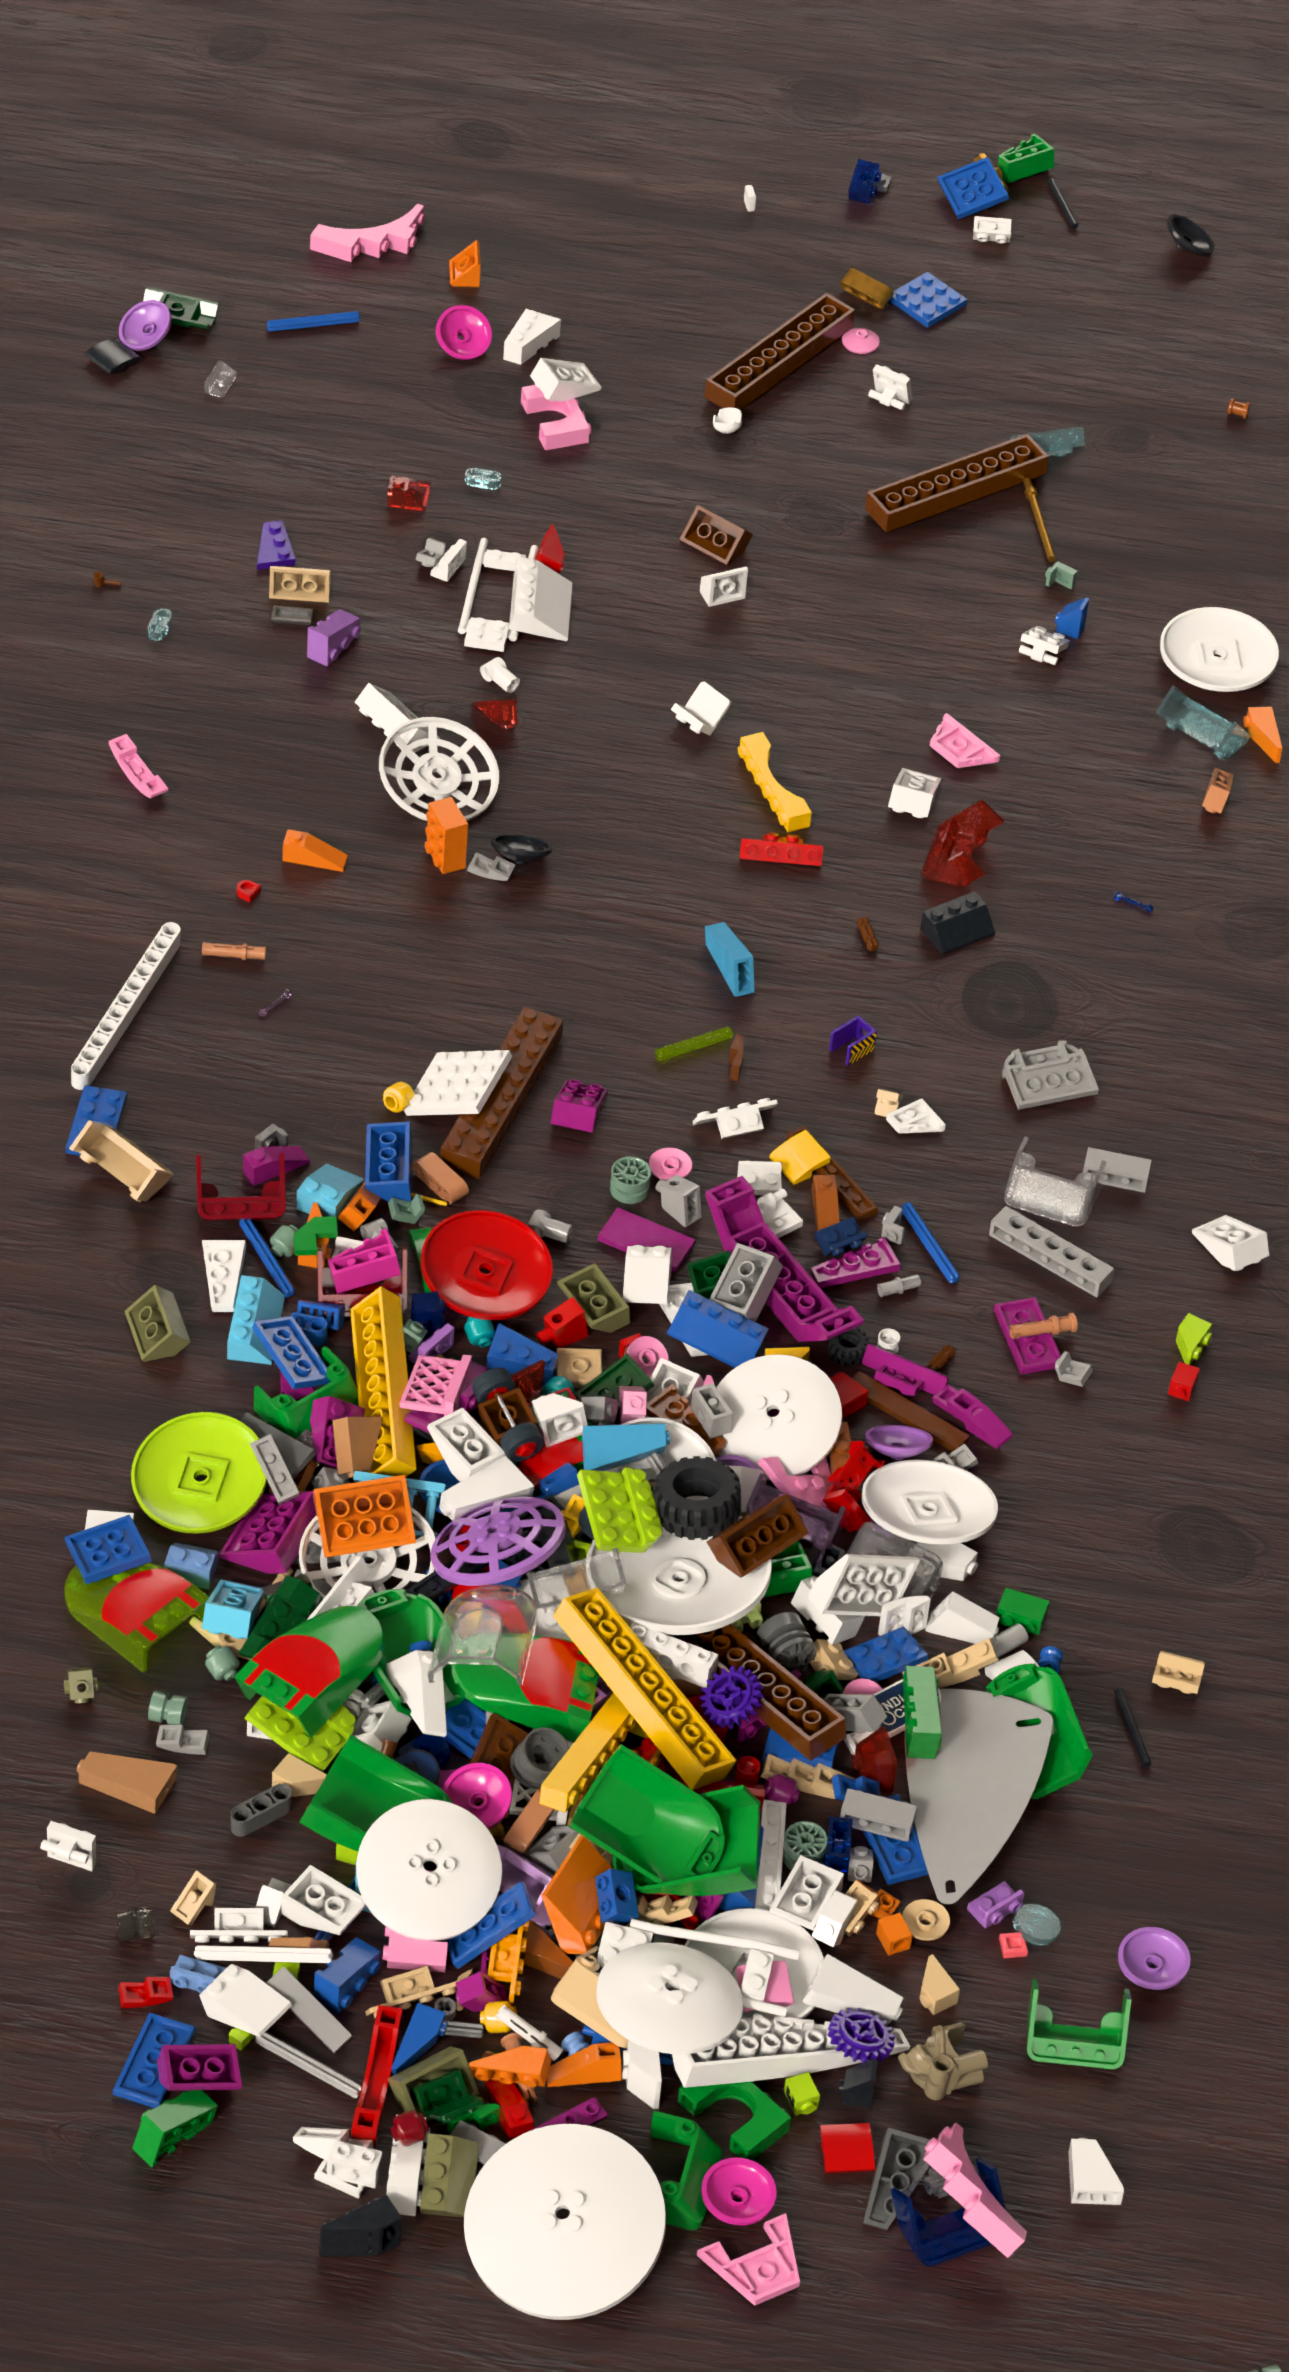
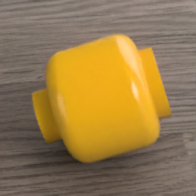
(398, 1096)
(488, 2017)

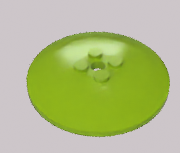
(193, 1446)

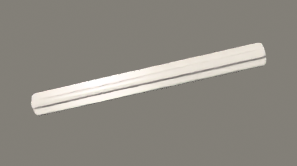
(263, 1954)

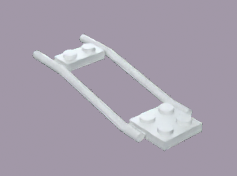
(483, 632)
(758, 1966)

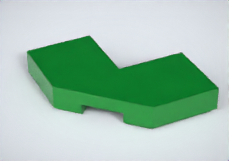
(306, 1236)

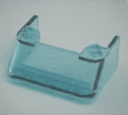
(1202, 724)

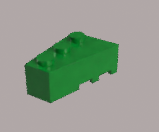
(1027, 159)
(788, 1570)
(171, 2123)

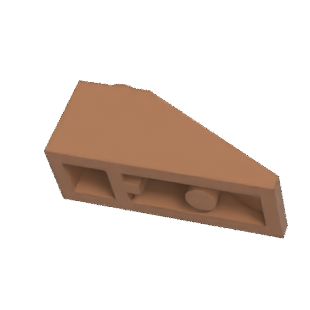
(1217, 791)

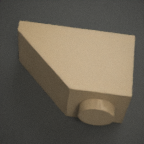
(298, 1775)
(937, 1988)

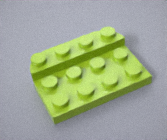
(620, 1509)
(290, 1735)

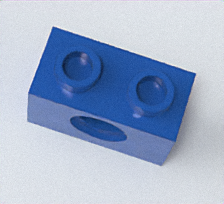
(616, 1897)

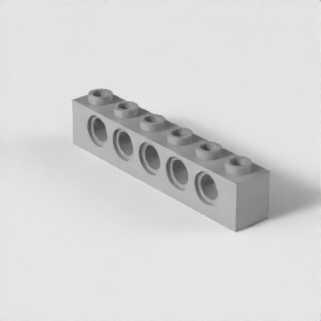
(1051, 1251)

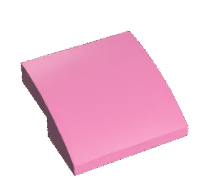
(778, 1987)

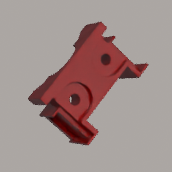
(855, 1469)

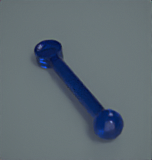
(1118, 895)

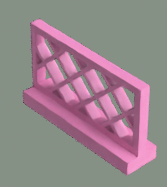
(452, 1388)

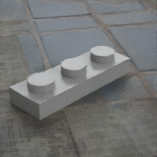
(274, 1469)

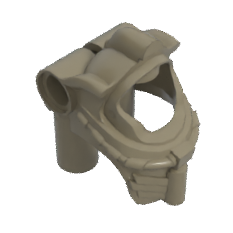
(939, 2067)

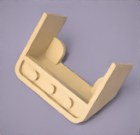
(122, 1159)
(578, 1996)

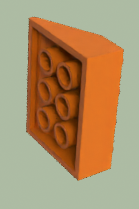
(364, 1516)
(573, 1898)

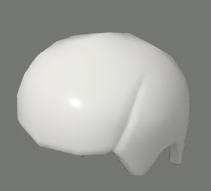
(728, 420)

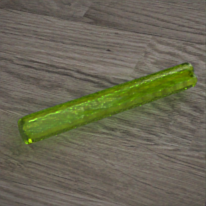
(693, 1043)

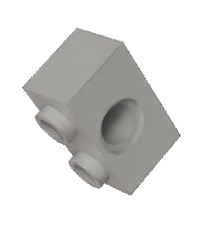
(711, 1410)

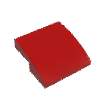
(847, 2148)

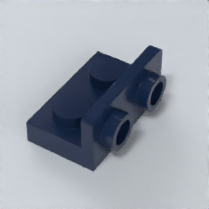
(840, 1236)

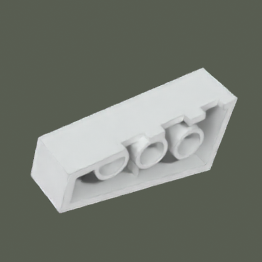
(406, 2176)

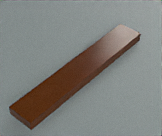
(847, 1188)
(911, 1413)

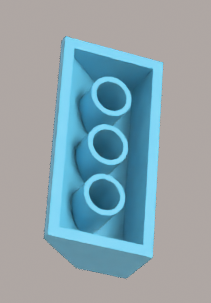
(254, 1302)

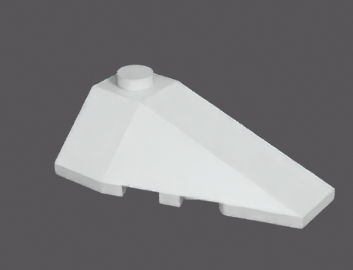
(423, 1698)

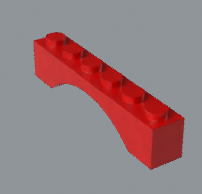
(378, 2070)

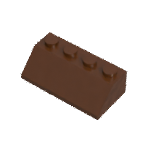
(758, 1536)

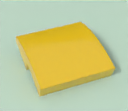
(800, 1157)

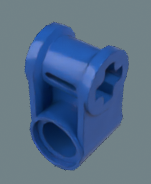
(313, 1327)

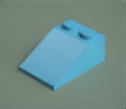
(329, 1188)
(232, 1609)

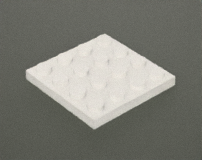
(458, 1082)

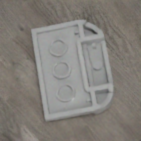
(1048, 1075)

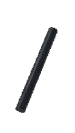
(1061, 201)
(1132, 1727)

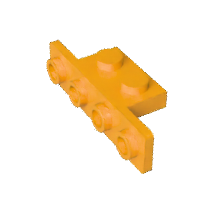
(506, 1961)

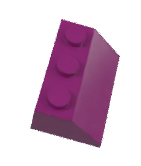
(199, 2067)

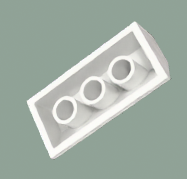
(389, 713)

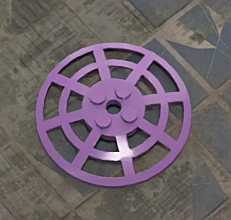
(494, 1534)

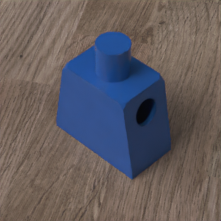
(558, 1481)

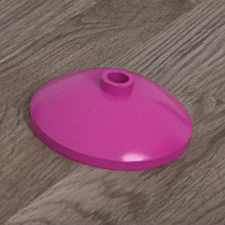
(470, 325)
(480, 1783)
(742, 2181)

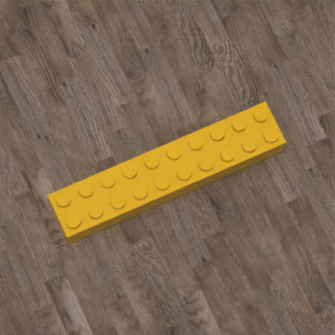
(383, 1379)
(644, 1688)

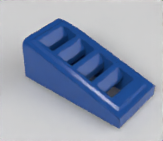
(339, 1311)

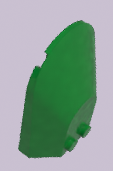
(404, 1622)
(1068, 1747)
(649, 1820)

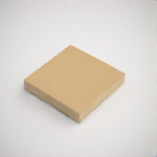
(579, 1365)

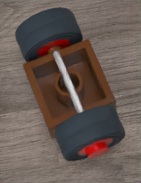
(507, 1415)

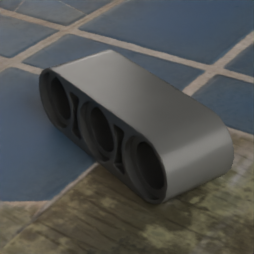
(261, 1810)

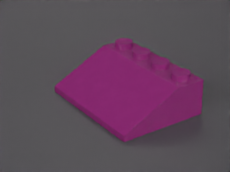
(270, 1534)

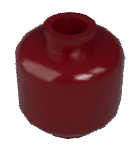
(409, 2128)

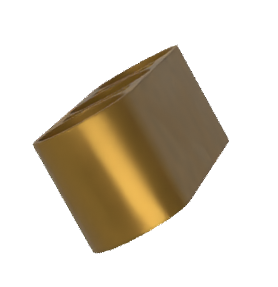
(866, 288)

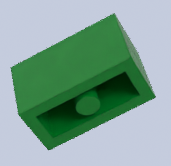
(1022, 1609)

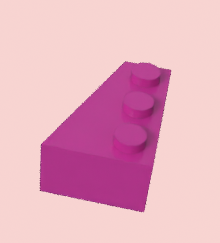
(364, 1265)

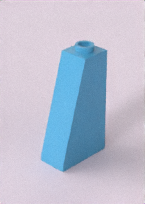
(731, 958)
(619, 1445)

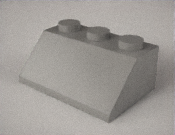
(747, 1281)

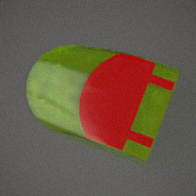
(133, 1607)

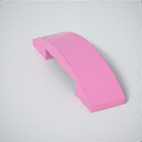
(135, 768)

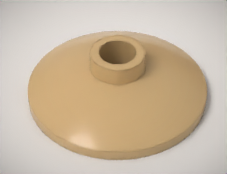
(926, 1912)

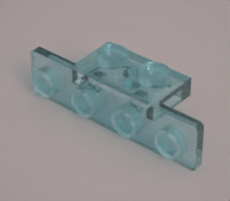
(1058, 441)

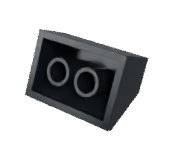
(957, 923)

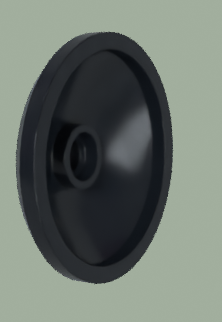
(1189, 235)
(521, 847)

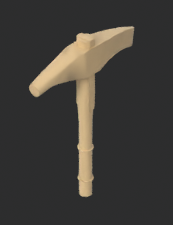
(226, 1640)

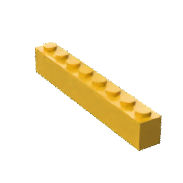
(587, 1755)

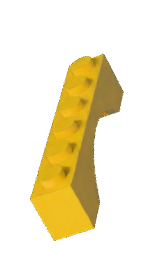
(790, 809)

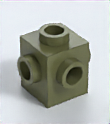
(78, 1676)

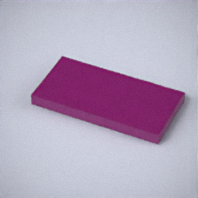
(629, 1229)
(1030, 1352)

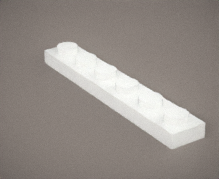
(771, 1854)

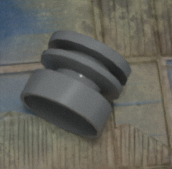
(786, 1641)
(537, 1756)

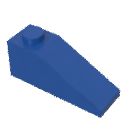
(420, 2036)

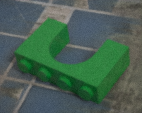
(760, 2132)

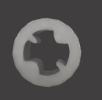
(445, 2003)

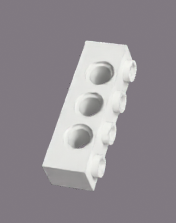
(679, 1657)

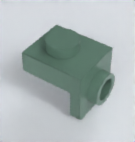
(1061, 574)
(406, 1210)
(413, 1335)

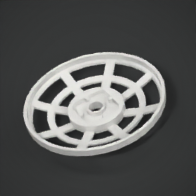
(440, 763)
(380, 1569)

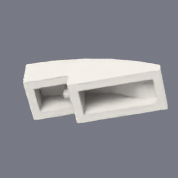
(321, 2139)

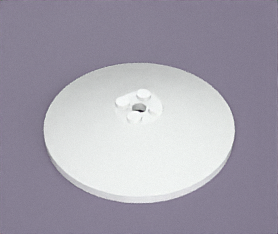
(698, 1604)
(571, 2263)

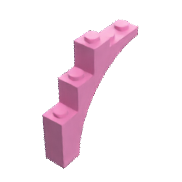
(372, 241)
(963, 2183)

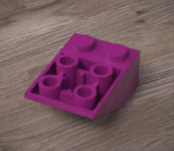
(578, 1105)
(322, 1414)

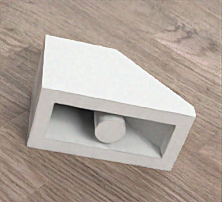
(834, 1919)

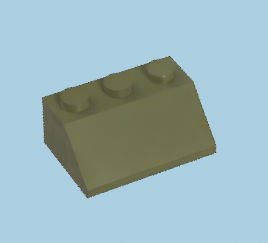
(598, 1298)
(157, 1325)
(427, 2070)
(448, 2175)

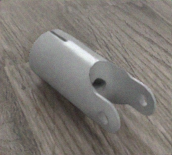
(1009, 1639)

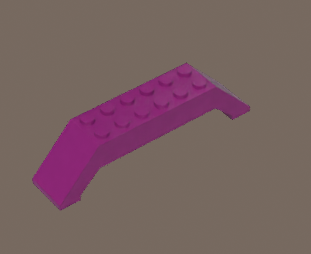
(795, 1295)

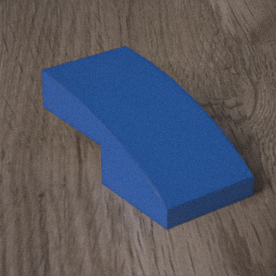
(842, 1783)

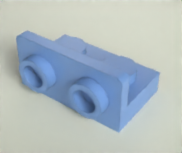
(194, 1973)

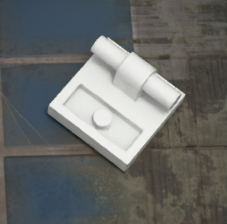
(891, 387)
(1042, 643)
(778, 1213)
(70, 1845)

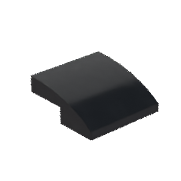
(112, 355)

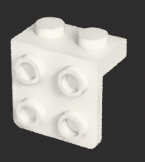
(703, 709)

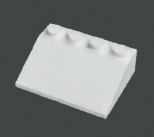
(540, 600)
(862, 1584)

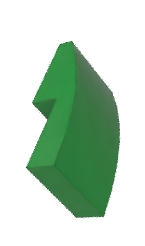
(482, 2118)

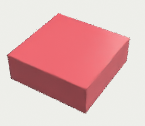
(1013, 1945)

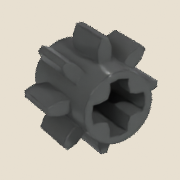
(934, 2183)

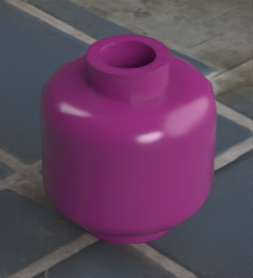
(781, 1789)

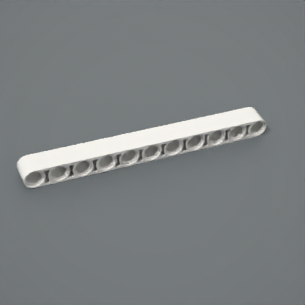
(125, 1006)

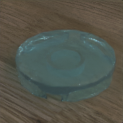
(1037, 1924)

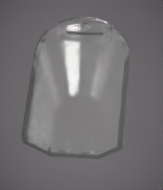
(487, 1629)

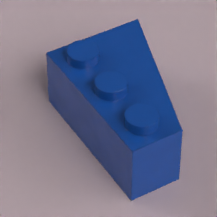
(517, 1352)
(346, 1975)

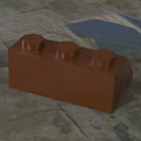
(715, 535)

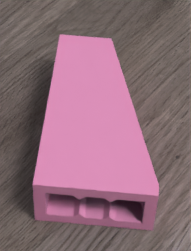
(631, 1403)

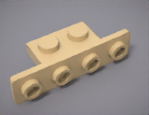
(411, 1987)

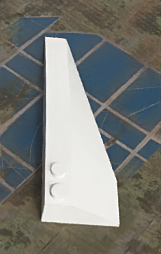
(768, 2051)

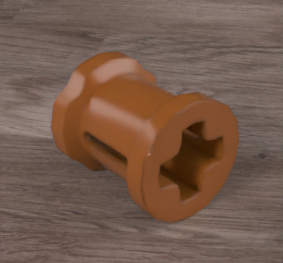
(1238, 408)

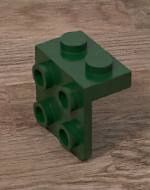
(446, 2097)

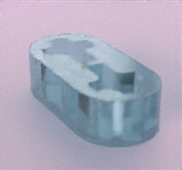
(483, 478)
(162, 625)

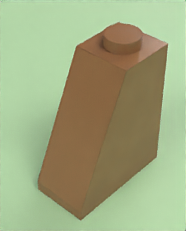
(355, 1443)

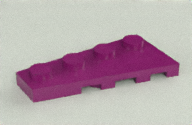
(865, 1263)

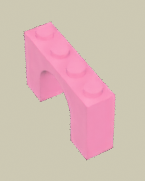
(559, 433)
(413, 1953)

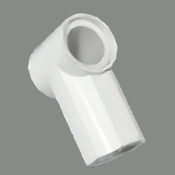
(498, 672)

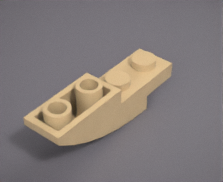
(962, 1664)

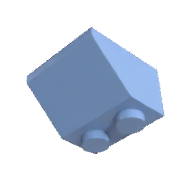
(193, 1563)

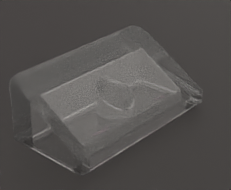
(220, 379)

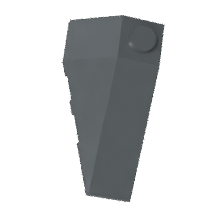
(898, 2167)

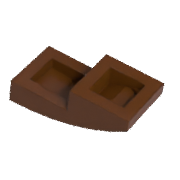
(736, 1057)

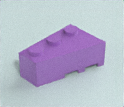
(332, 636)

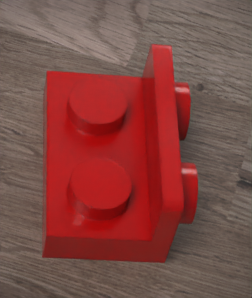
(854, 1513)

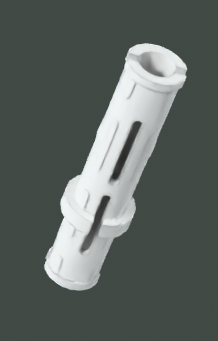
(507, 2015)

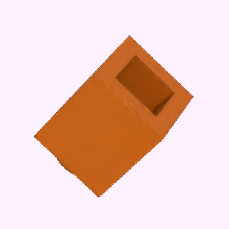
(894, 1933)

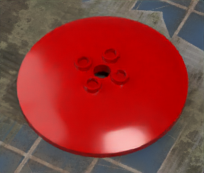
(493, 1241)

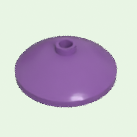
(145, 325)
(898, 1441)
(1156, 1949)

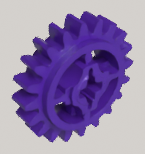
(725, 1692)
(861, 2035)

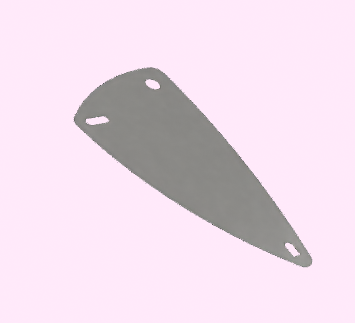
(975, 1784)

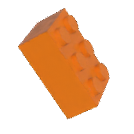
(446, 835)

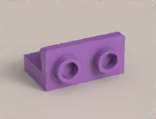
(436, 1344)
(996, 1904)

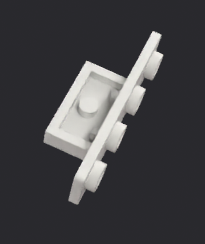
(738, 1120)
(347, 1589)
(237, 1924)

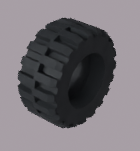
(697, 1478)

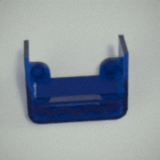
(948, 2234)

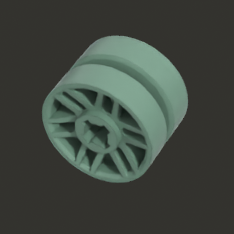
(630, 1180)
(805, 1840)

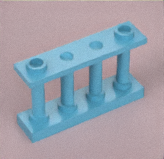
(432, 1489)

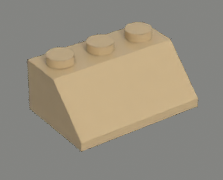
(299, 584)

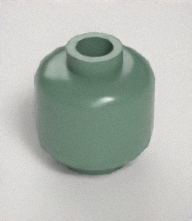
(283, 1242)
(222, 1663)

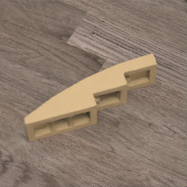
(808, 1778)
(664, 1909)

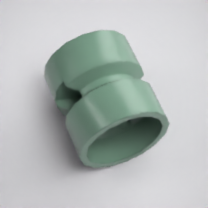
(167, 1708)

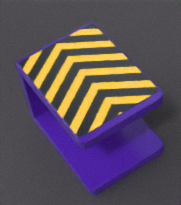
(849, 1031)

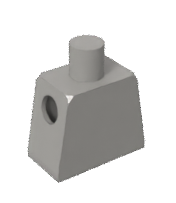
(680, 1199)

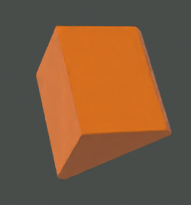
(466, 267)

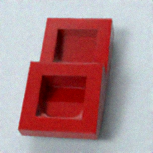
(151, 1992)

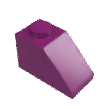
(478, 1990)

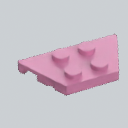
(961, 745)

